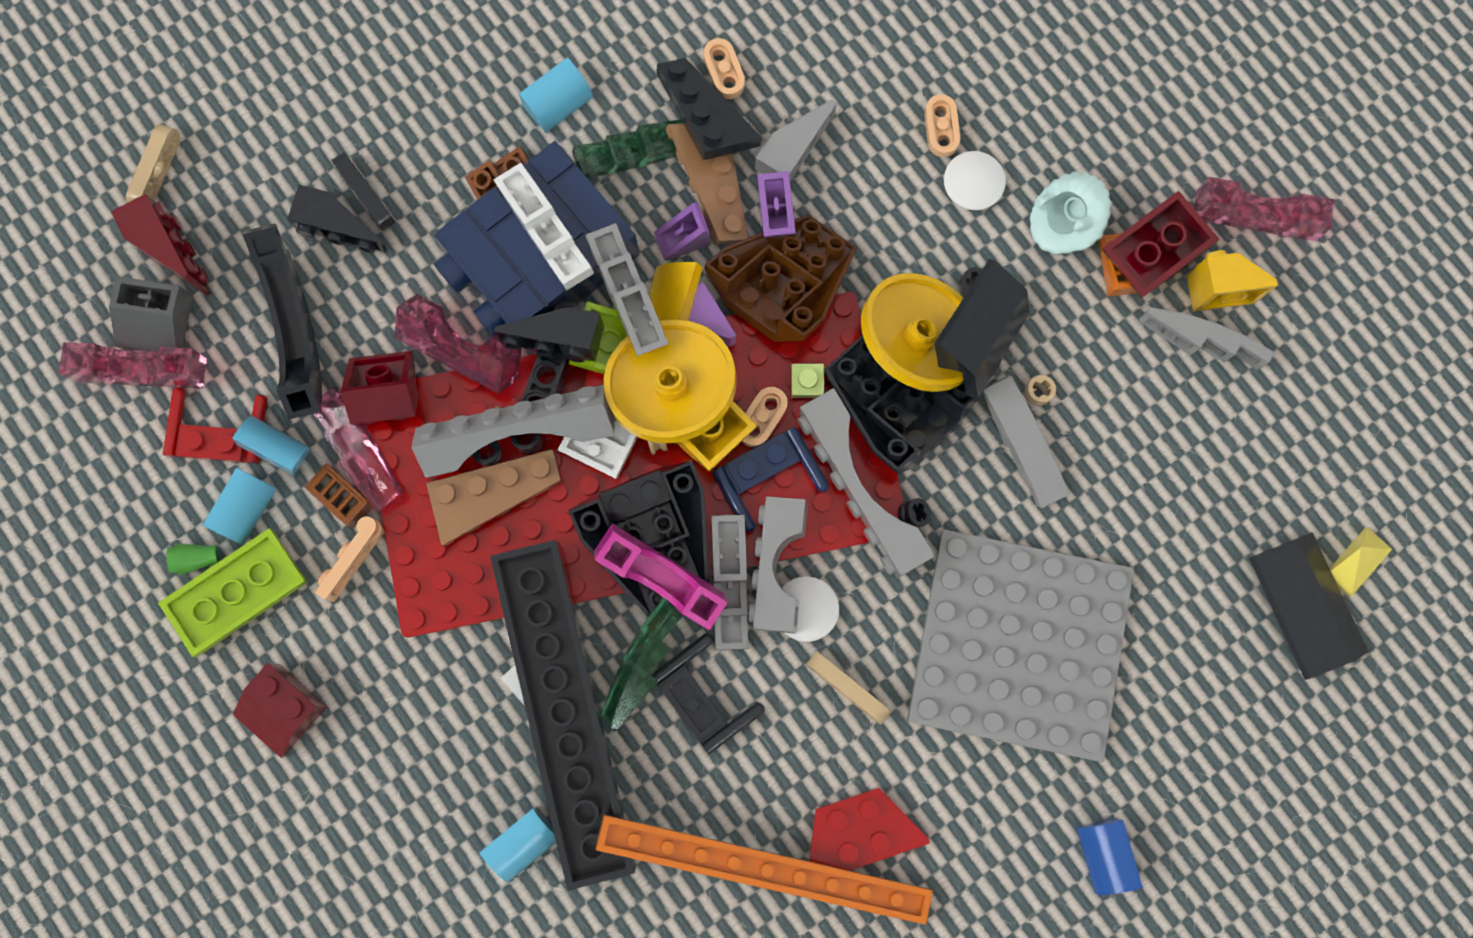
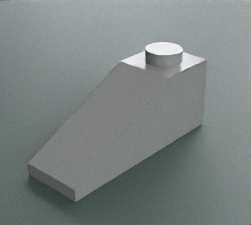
(792, 143)

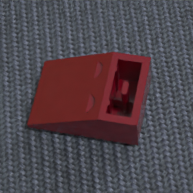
(157, 235)

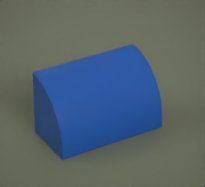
(1109, 857)

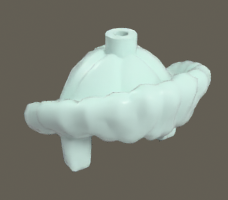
(1070, 213)

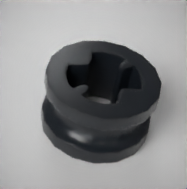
(492, 460)
(921, 511)

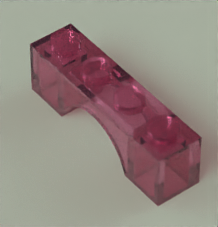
(1296, 217)
(426, 329)
(118, 367)

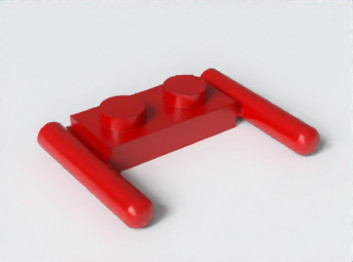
(206, 441)

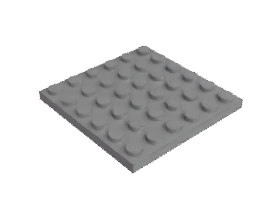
(1021, 645)

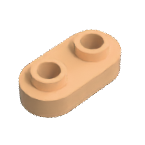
(726, 70)
(942, 127)
(765, 419)

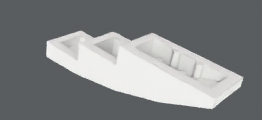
(543, 226)

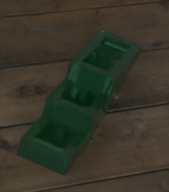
(626, 150)
(635, 675)

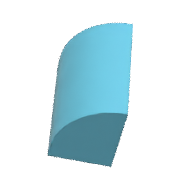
(556, 95)
(271, 445)
(239, 506)
(519, 845)

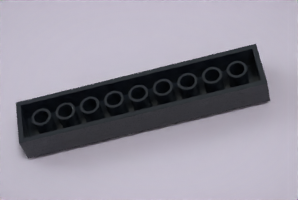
(561, 709)

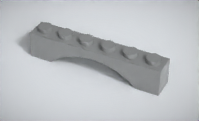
(576, 415)
(899, 542)

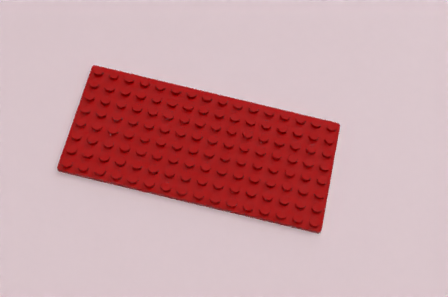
(456, 583)

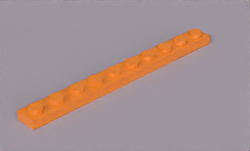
(763, 869)

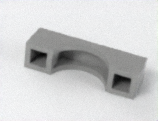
(782, 523)

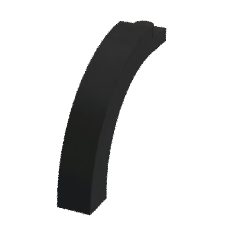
(297, 349)

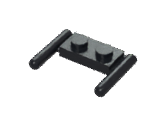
(694, 704)

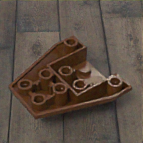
(783, 281)

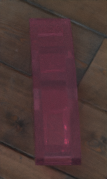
(358, 452)

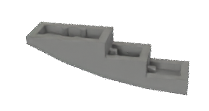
(626, 289)
(1193, 333)
(1025, 441)
(730, 577)

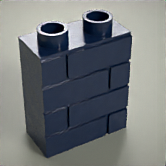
(500, 259)

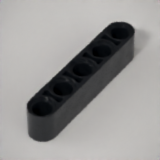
(536, 390)

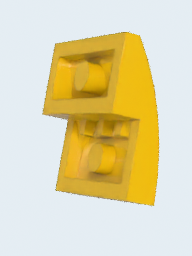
(674, 289)

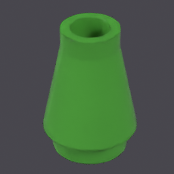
(190, 557)

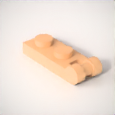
(350, 559)

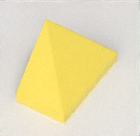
(1359, 561)

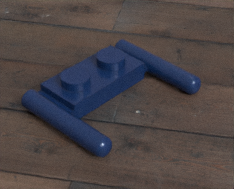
(763, 464)

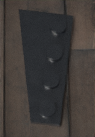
(704, 112)

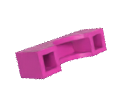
(676, 584)

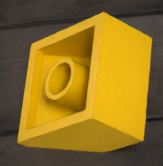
(1227, 281)
(721, 439)

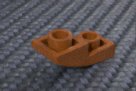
(482, 178)

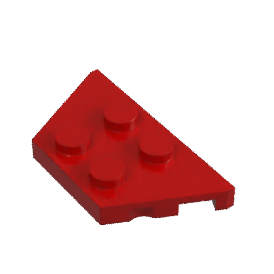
(862, 831)

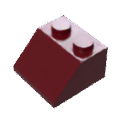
(380, 388)
(278, 708)

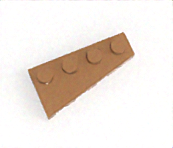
(715, 187)
(480, 495)

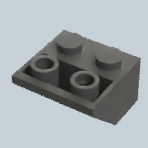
(148, 314)

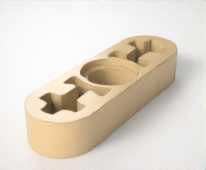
(154, 163)
(848, 688)

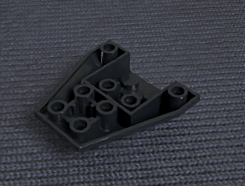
(895, 419)
(658, 509)

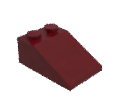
(1160, 244)

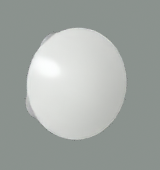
(974, 181)
(817, 608)

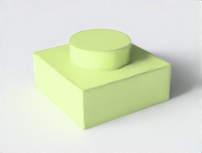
(807, 380)

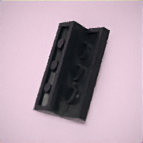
(983, 327)
(1309, 606)

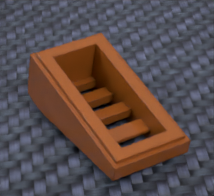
(358, 511)

